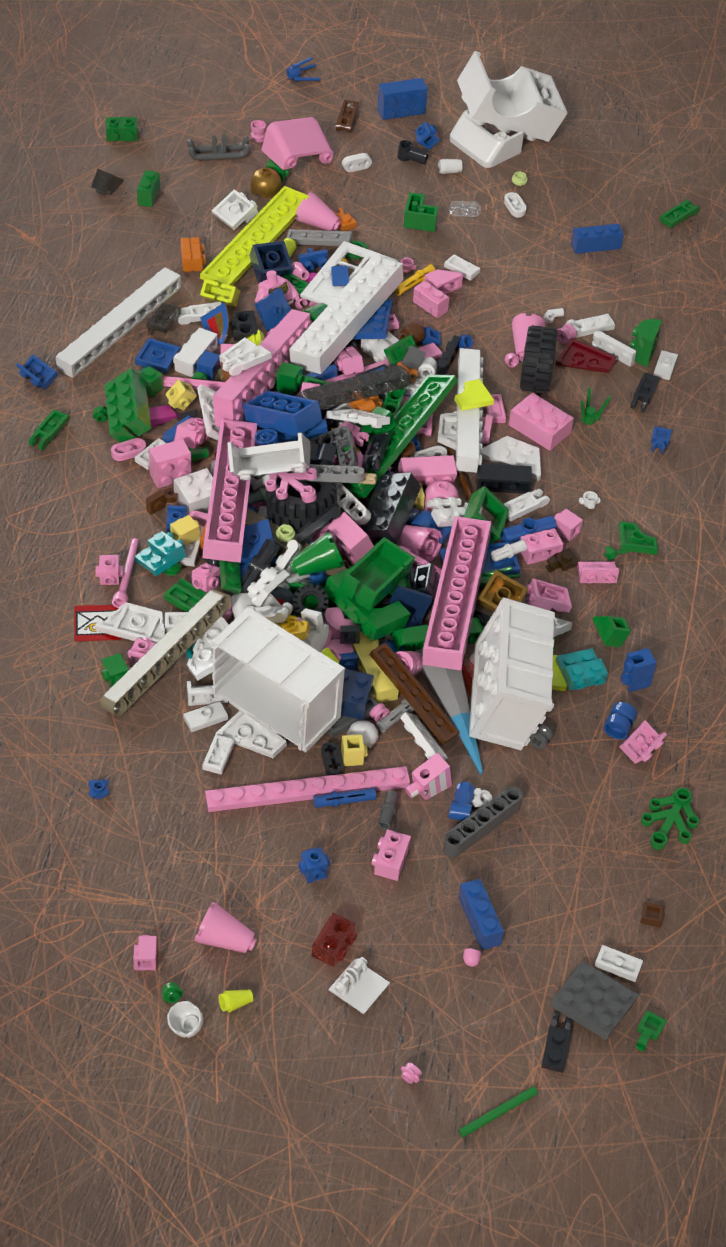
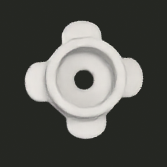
(589, 499)
(484, 795)

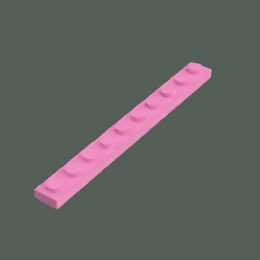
(304, 788)

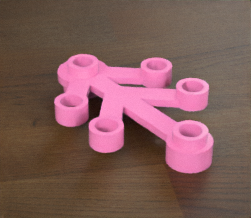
(307, 492)

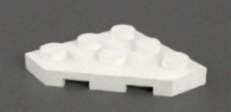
(202, 659)

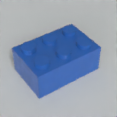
(402, 98)

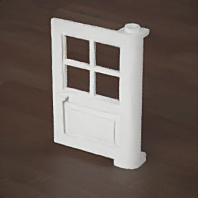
(321, 289)

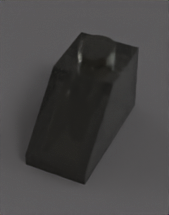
(106, 182)

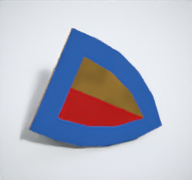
(217, 322)

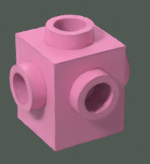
(109, 570)
(206, 577)

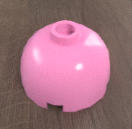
(439, 489)

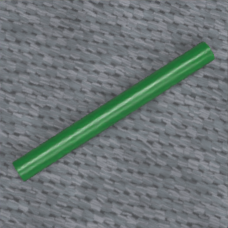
(497, 1112)

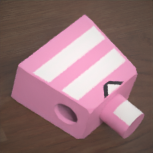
(430, 778)

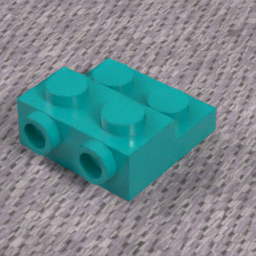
(161, 553)
(582, 669)

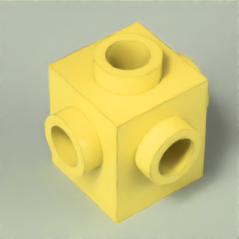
(180, 395)

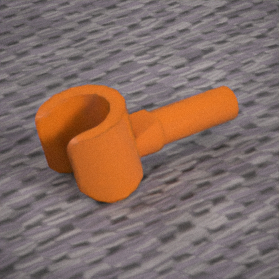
(411, 372)

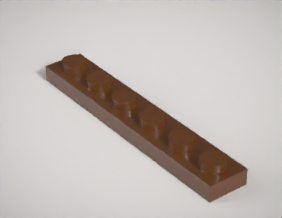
(414, 693)

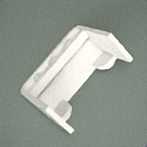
(482, 145)
(270, 458)

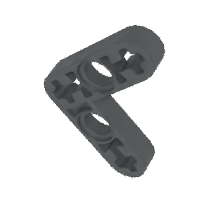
(341, 442)

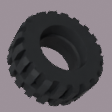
(538, 359)
(295, 511)

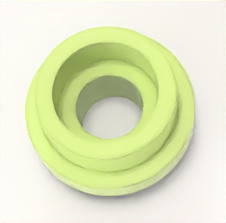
(519, 178)
(285, 533)

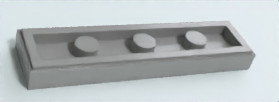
(319, 237)

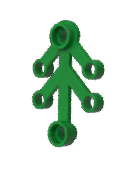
(671, 816)

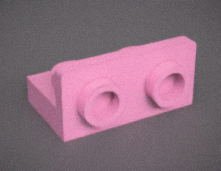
(597, 572)

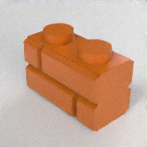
(192, 254)

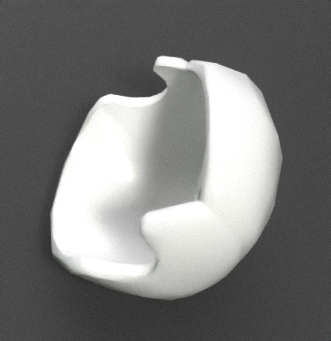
(368, 732)
(185, 1019)

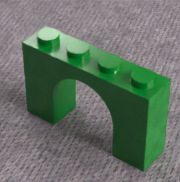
(372, 623)

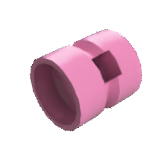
(411, 660)

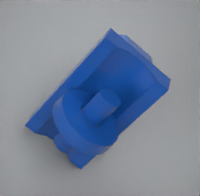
(313, 259)

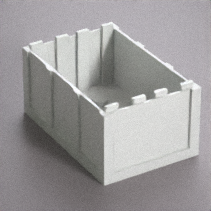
(512, 674)
(277, 679)

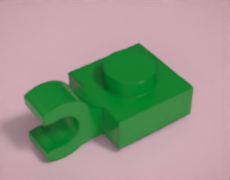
(649, 1027)

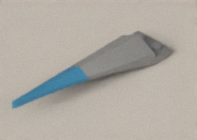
(451, 692)

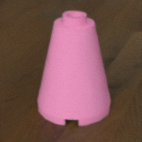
(317, 214)
(520, 327)
(421, 541)
(224, 931)

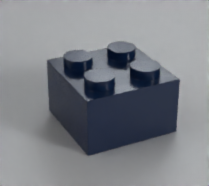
(270, 257)
(356, 693)

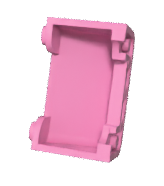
(294, 139)

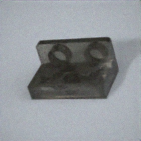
(163, 318)

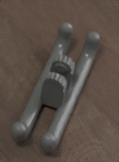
(219, 151)

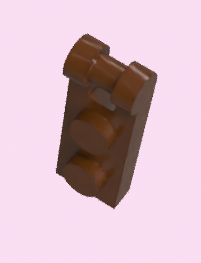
(347, 115)

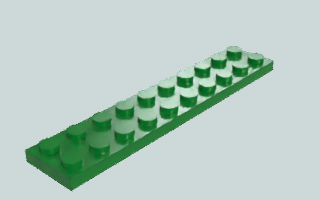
(409, 421)

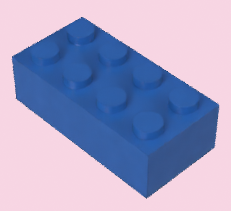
(283, 412)

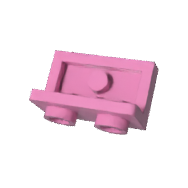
(642, 742)

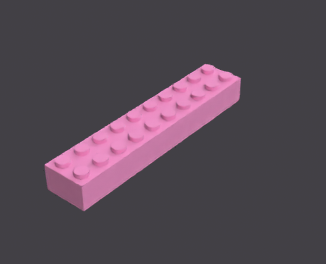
(261, 377)
(228, 496)
(457, 593)

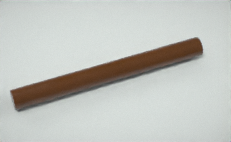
(461, 475)

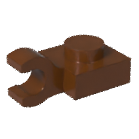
(157, 501)

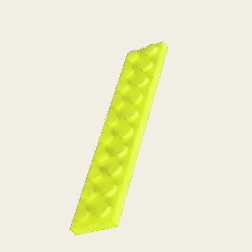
(263, 228)

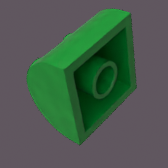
(645, 340)

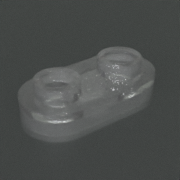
(465, 208)

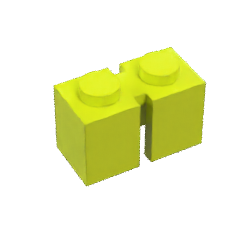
(214, 292)

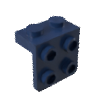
(414, 602)

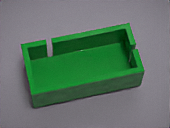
(127, 406)
(376, 573)

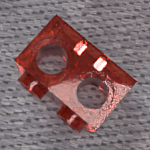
(331, 939)

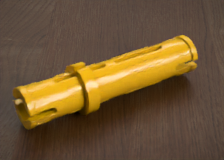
(417, 278)

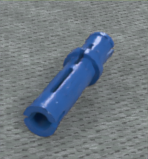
(321, 800)

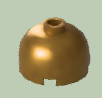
(265, 182)

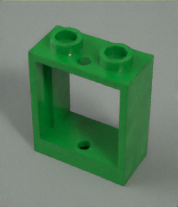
(494, 507)

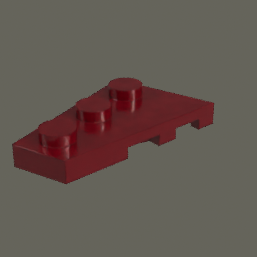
(585, 357)

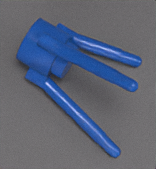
(294, 71)

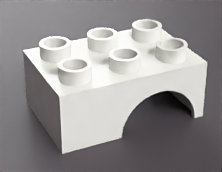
(516, 103)

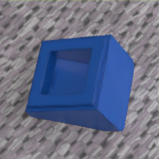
(339, 275)
(431, 336)

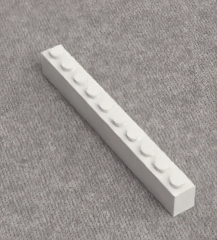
(118, 322)
(467, 423)

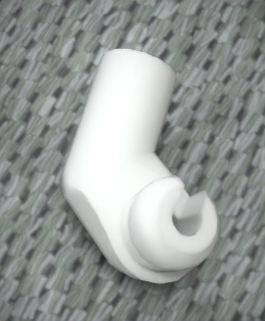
(551, 314)

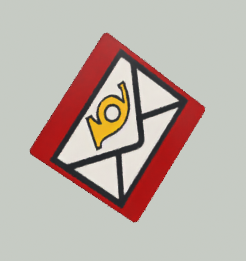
(85, 620)

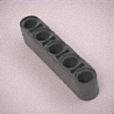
(479, 829)

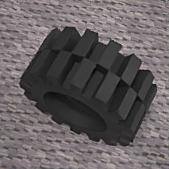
(310, 590)

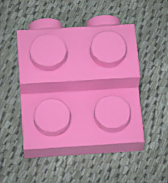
(548, 596)

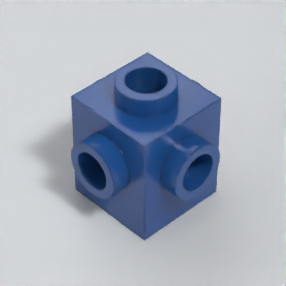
(427, 135)
(314, 864)

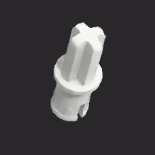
(509, 550)

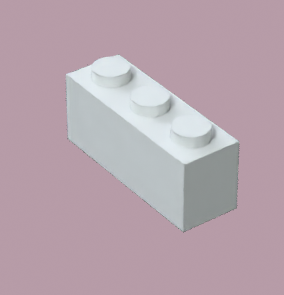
(187, 358)

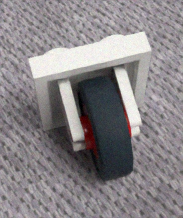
(274, 593)

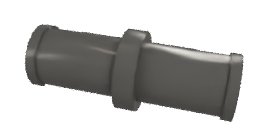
(388, 810)

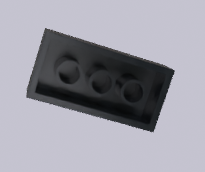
(391, 506)

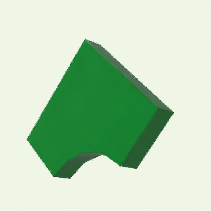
(635, 540)

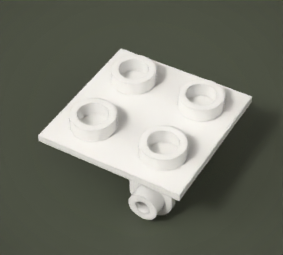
(359, 985)

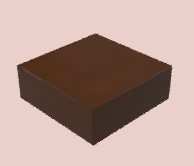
(652, 914)

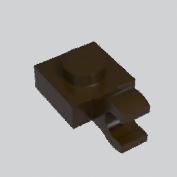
(563, 560)

